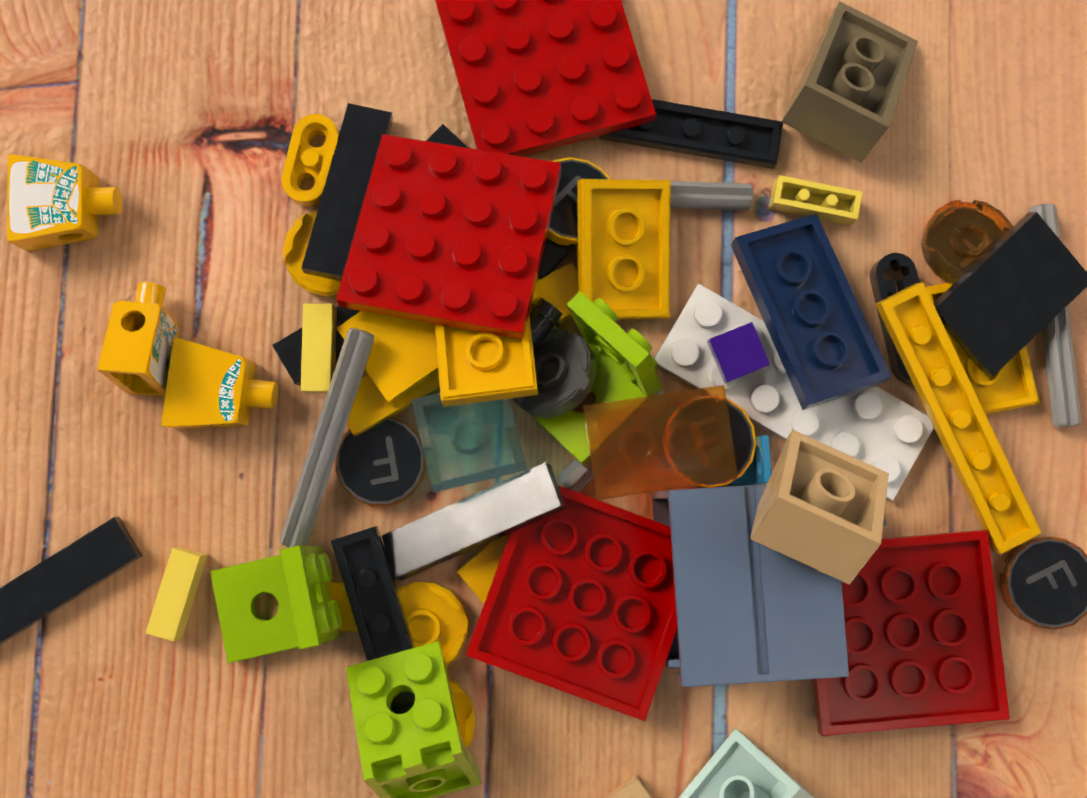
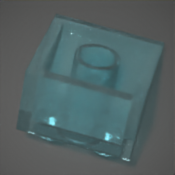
(467, 441)

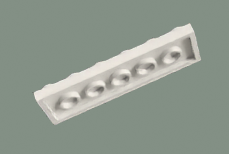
(862, 424)

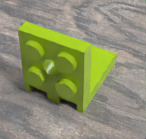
(622, 365)
(304, 599)
(416, 750)

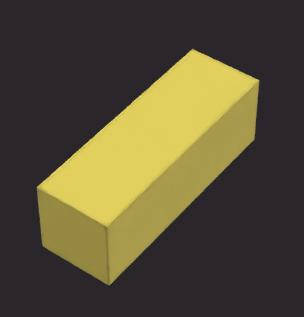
(809, 198)
(318, 347)
(176, 594)

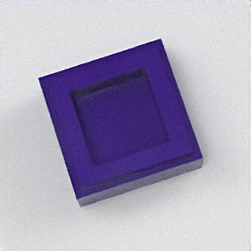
(738, 352)

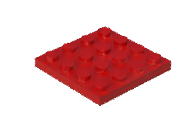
(544, 71)
(450, 236)
(584, 605)
(918, 639)

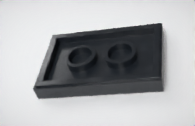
(1011, 293)

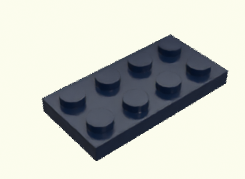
(810, 311)

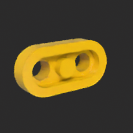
(308, 161)

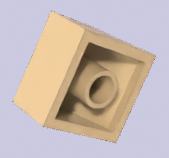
(822, 508)

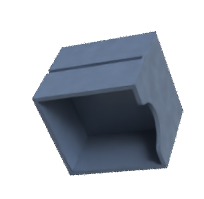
(740, 604)

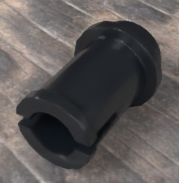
(543, 319)

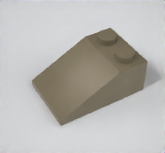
(851, 83)

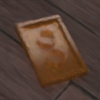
(660, 442)

